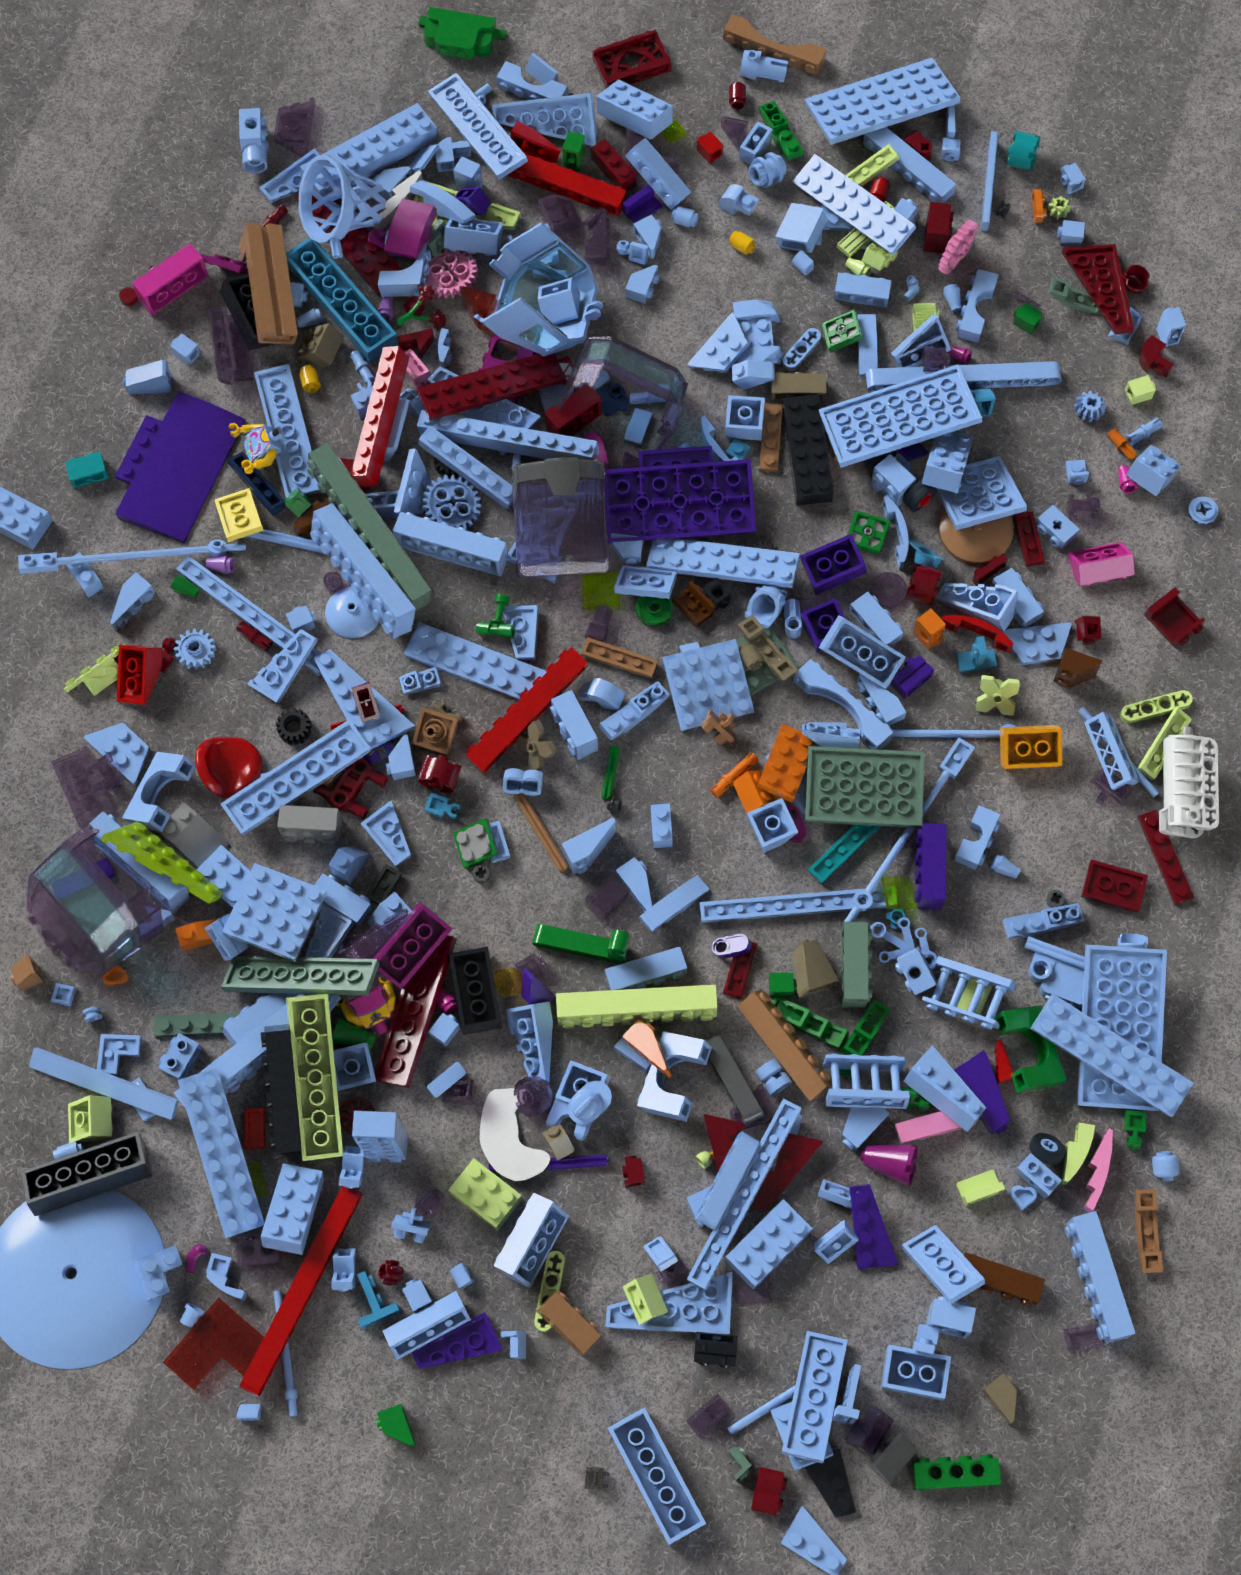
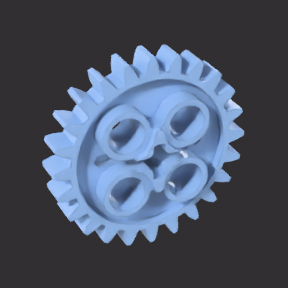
(447, 488)

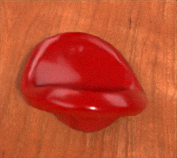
(227, 765)

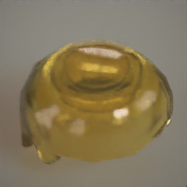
(508, 982)

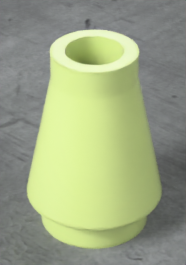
(858, 267)

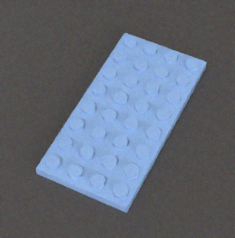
(882, 101)
(900, 415)
(1128, 997)

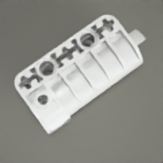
(1186, 787)

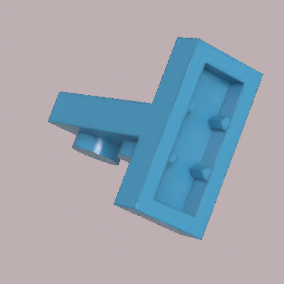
(977, 659)
(375, 1303)

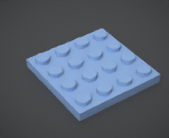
(983, 495)
(707, 681)
(274, 912)

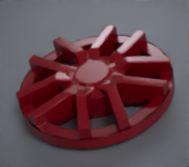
(351, 1112)

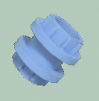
(767, 170)

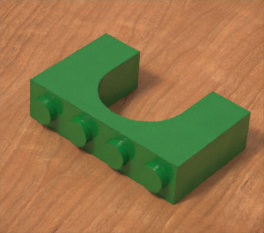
(1048, 1070)

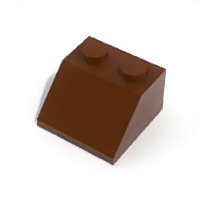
(1076, 668)

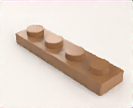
(770, 438)
(619, 658)

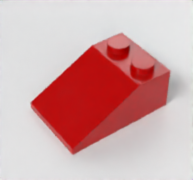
(137, 672)

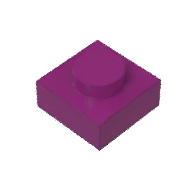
(377, 237)

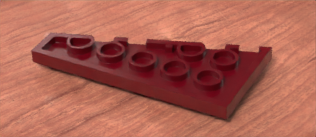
(1102, 278)

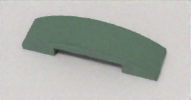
(1072, 297)

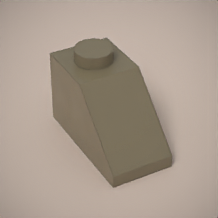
(1002, 1396)

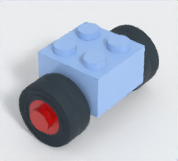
(898, 483)

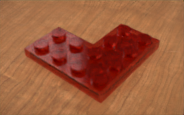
(215, 1336)

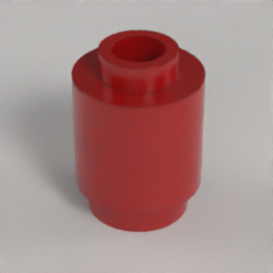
(880, 188)

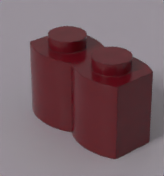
(768, 1490)

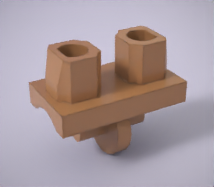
(713, 721)

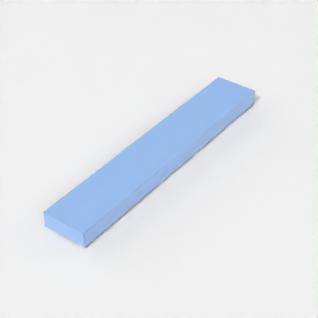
(989, 181)

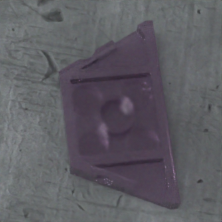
(294, 126)

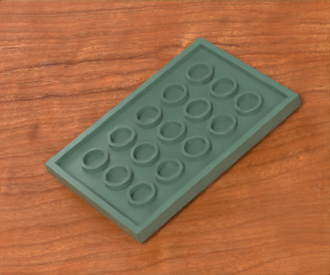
(865, 786)

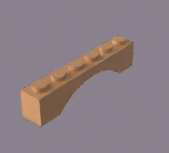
(806, 57)

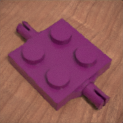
(223, 261)

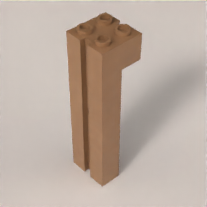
(269, 283)

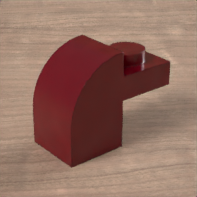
(1151, 357)

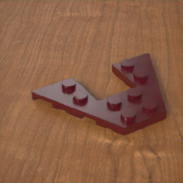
(790, 1159)

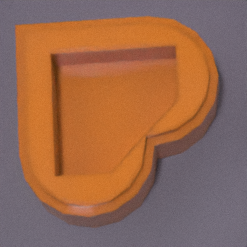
(115, 975)

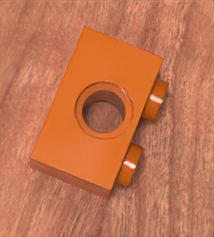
(929, 629)

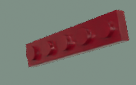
(1165, 858)

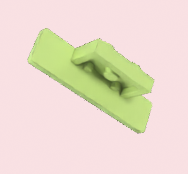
(98, 676)

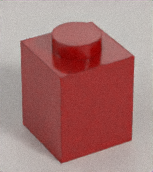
(709, 147)

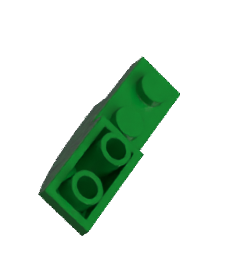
(781, 134)

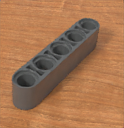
(733, 1081)

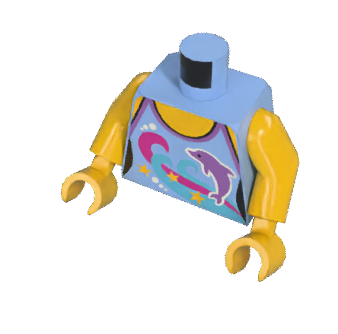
(260, 444)

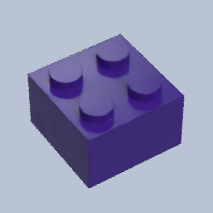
(820, 620)

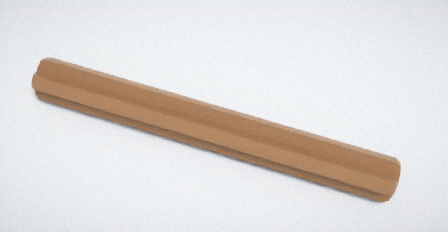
(541, 832)

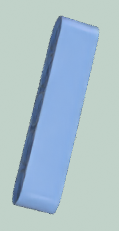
(727, 1180)

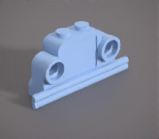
(1057, 972)

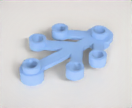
(905, 946)

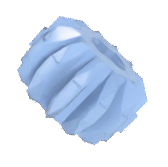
(1090, 406)

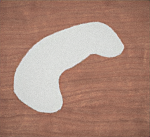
(501, 1141)

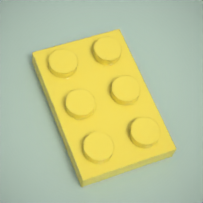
(238, 515)

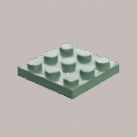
(763, 677)

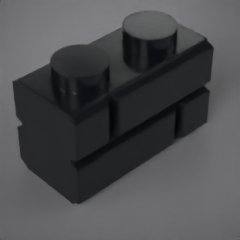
(715, 1349)

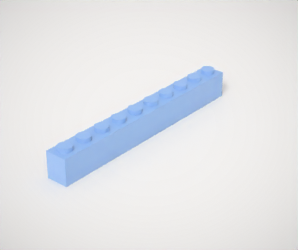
(510, 438)

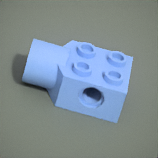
(253, 140)

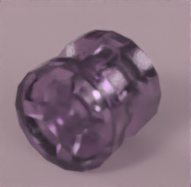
(330, 579)

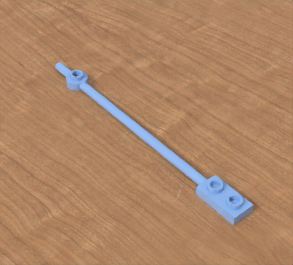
(49, 562)
(930, 733)
(950, 767)

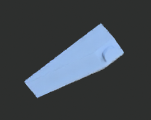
(988, 604)
(533, 1031)

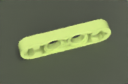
(1154, 703)
(547, 1290)

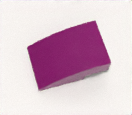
(410, 228)

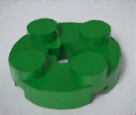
(650, 617)

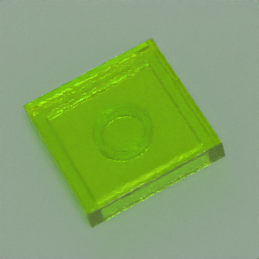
(599, 590)

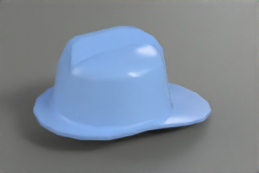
(589, 1102)

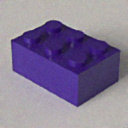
(833, 564)

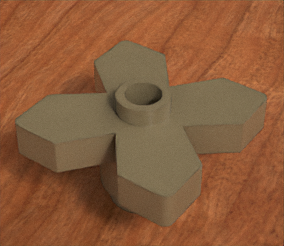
(537, 744)

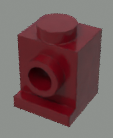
(1088, 629)
(633, 1171)

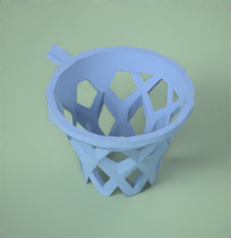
(342, 216)

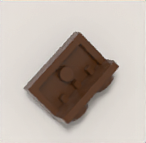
(694, 604)

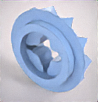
(1207, 504)

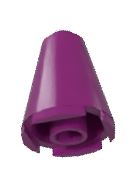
(892, 1161)

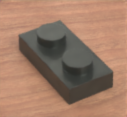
(384, 884)

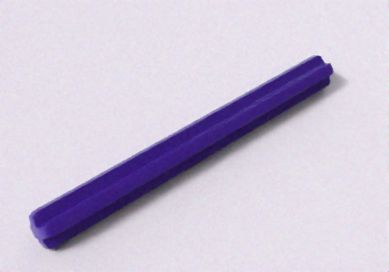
(572, 1162)

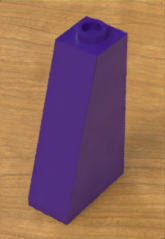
(981, 1080)

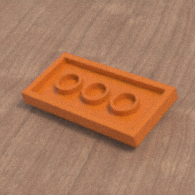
(786, 763)

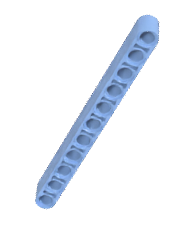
(976, 375)

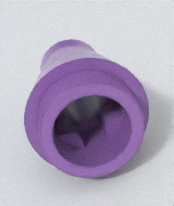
(386, 308)
(221, 564)

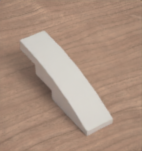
(399, 192)

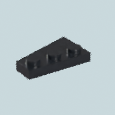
(833, 1484)

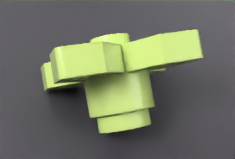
(997, 694)

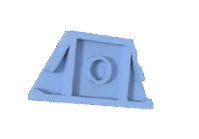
(722, 348)
(412, 485)
(1039, 643)
(124, 747)

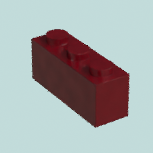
(613, 165)

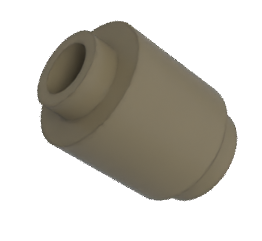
(750, 656)

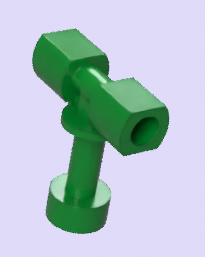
(496, 625)

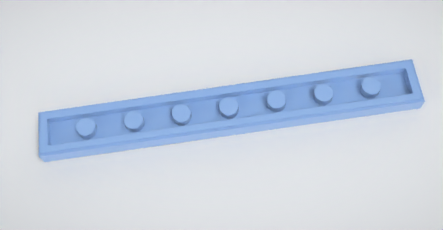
(103, 1083)

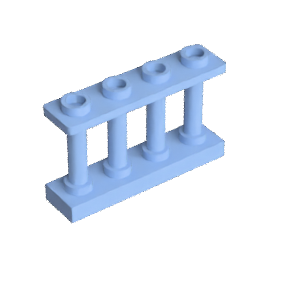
(966, 973)
(866, 1098)

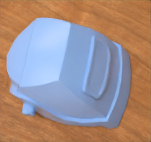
(766, 604)

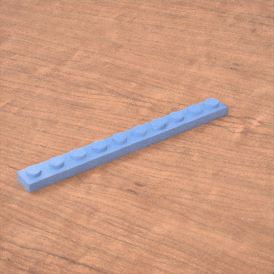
(241, 606)
(785, 905)
(744, 1194)

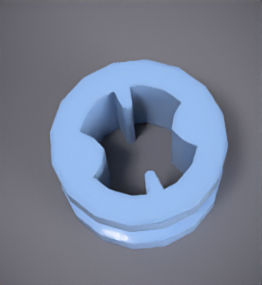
(92, 1014)

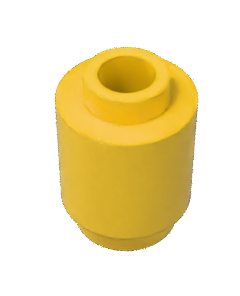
(742, 242)
(309, 379)

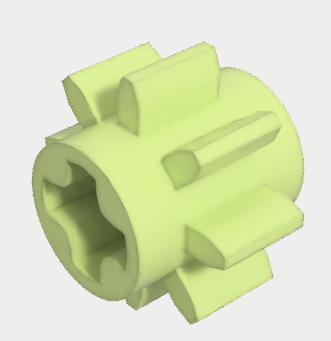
(1059, 207)

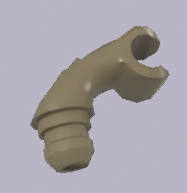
(440, 708)

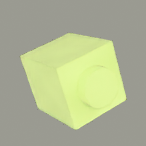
(1140, 389)

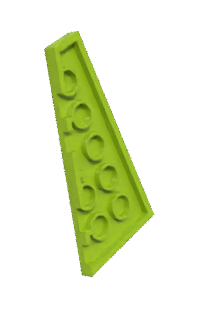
(161, 859)

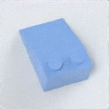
(585, 848)

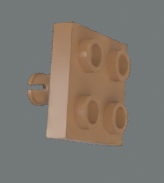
(435, 730)

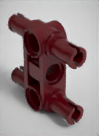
(350, 786)

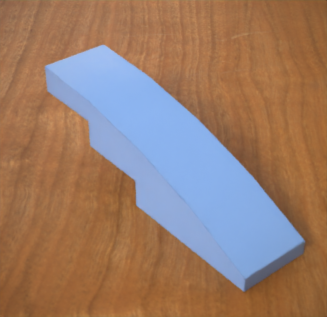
(446, 204)
(868, 346)
(674, 903)

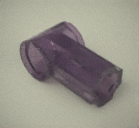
(599, 627)

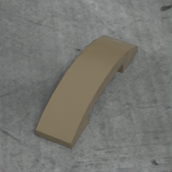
(773, 658)

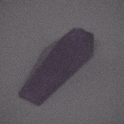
(367, 944)

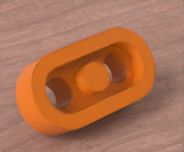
(1037, 203)

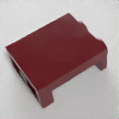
(1174, 618)

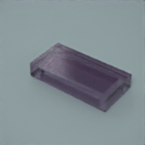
(1082, 1337)

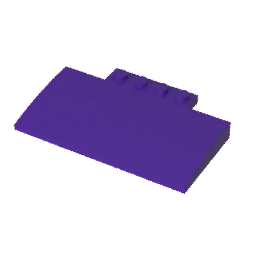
(175, 465)
(679, 496)

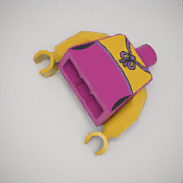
(370, 1009)

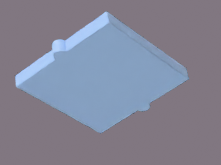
(423, 157)

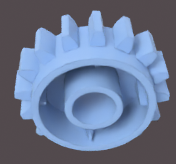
(195, 658)

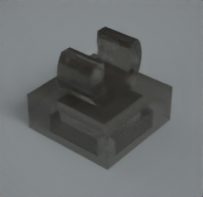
(594, 1478)

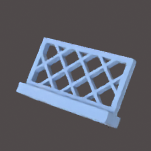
(845, 1412)

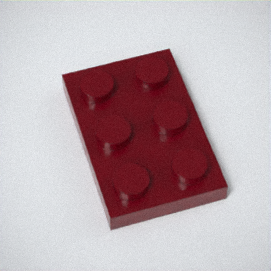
(1114, 886)

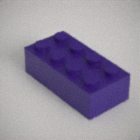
(931, 866)

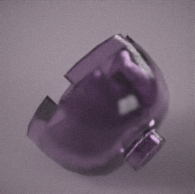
(533, 1095)

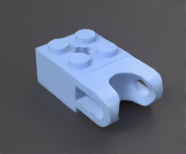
(574, 1077)

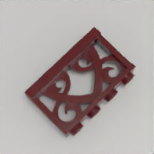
(633, 45)

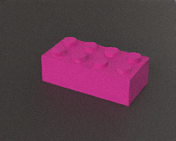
(170, 279)

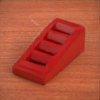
(1003, 1065)

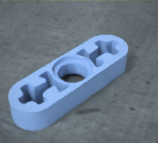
(802, 342)

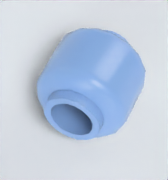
(1165, 1165)

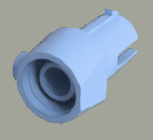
(755, 65)

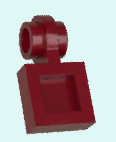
(168, 645)

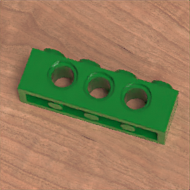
(989, 1477)

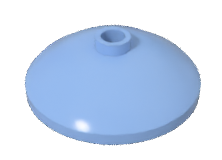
(349, 622)

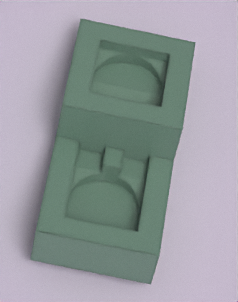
(436, 239)

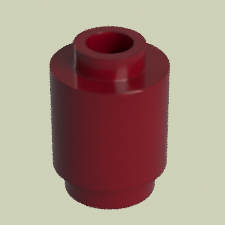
(737, 95)

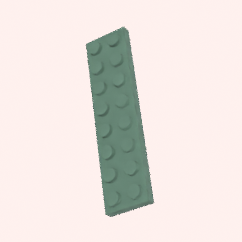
(304, 976)

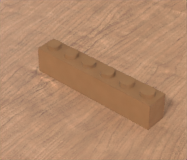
(785, 1044)

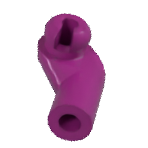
(193, 1255)

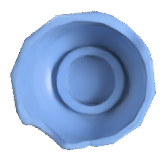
(1132, 941)

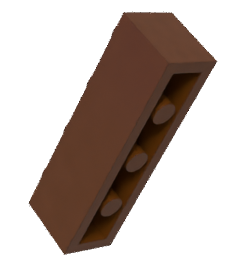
(1008, 1281)

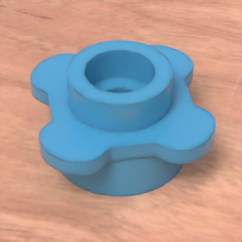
(891, 917)

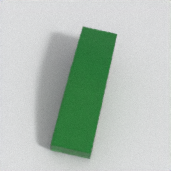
(811, 1024)
(865, 1032)

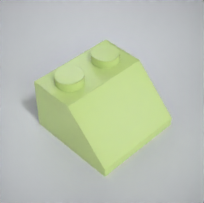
(90, 1119)

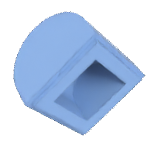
(803, 263)
(462, 1276)

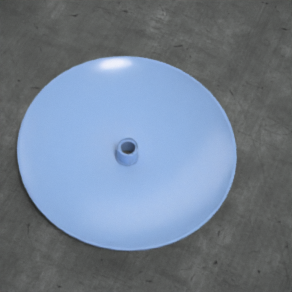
(85, 1317)

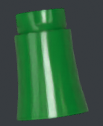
(350, 1035)

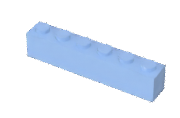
(912, 166)
(467, 466)

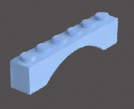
(816, 681)

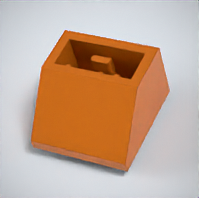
(750, 794)

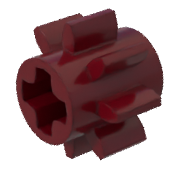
(391, 1272)

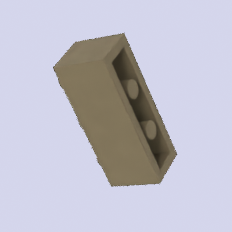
(798, 384)

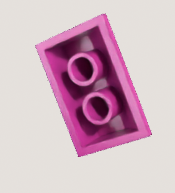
(1101, 563)

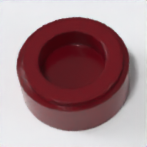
(128, 296)

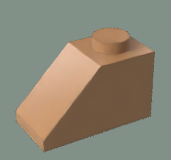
(26, 973)

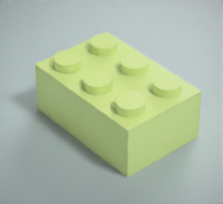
(485, 1194)

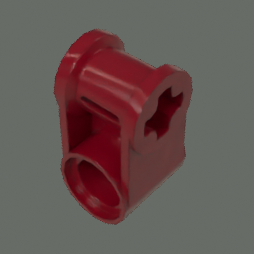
(919, 144)

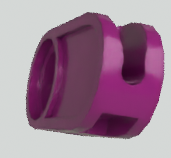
(798, 821)

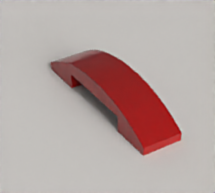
(980, 627)

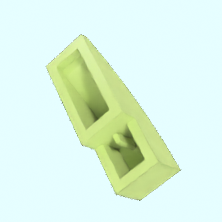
(1077, 1150)

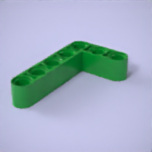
(586, 945)

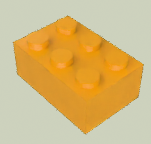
(1031, 746)

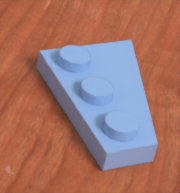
(526, 624)
(329, 933)
(813, 1544)

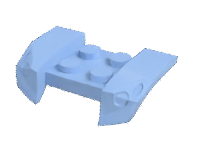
(755, 321)

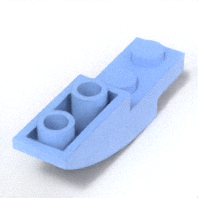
(635, 711)
(1043, 922)

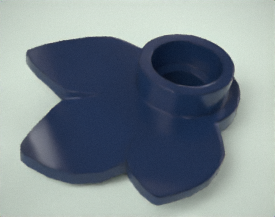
(612, 402)

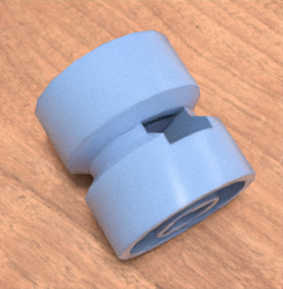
(773, 1077)

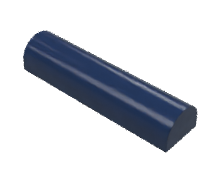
(258, 485)

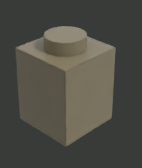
(558, 1141)

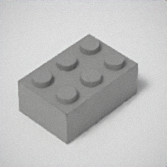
(309, 824)

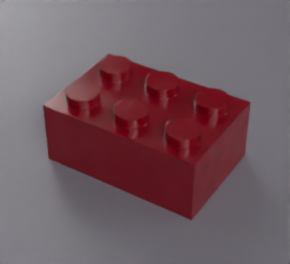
(576, 413)

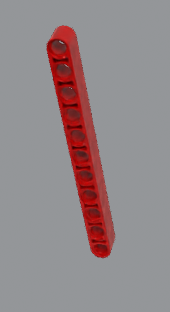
(300, 1291)

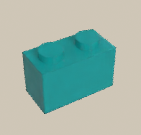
(86, 469)

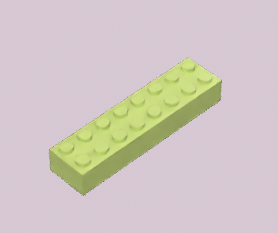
(635, 1004)
(314, 1077)

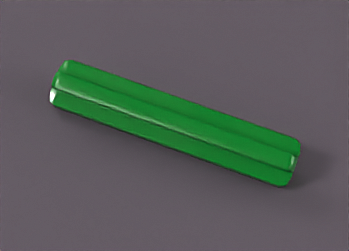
(610, 773)

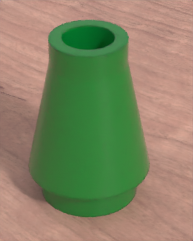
(184, 586)

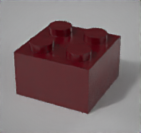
(938, 227)

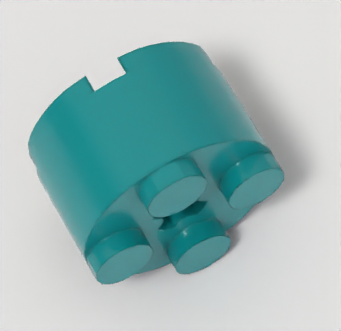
(1023, 151)

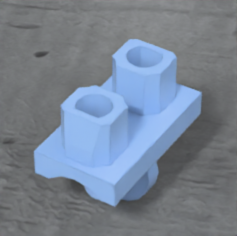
(411, 1223)

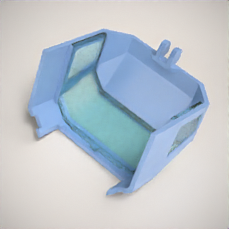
(532, 262)

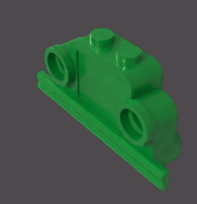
(460, 33)

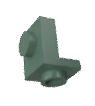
(740, 1457)

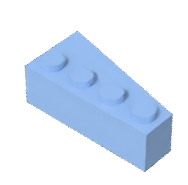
(945, 1089)

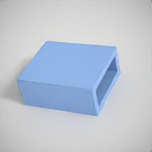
(801, 228)

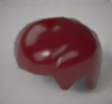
(1136, 279)

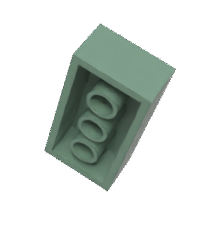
(854, 965)

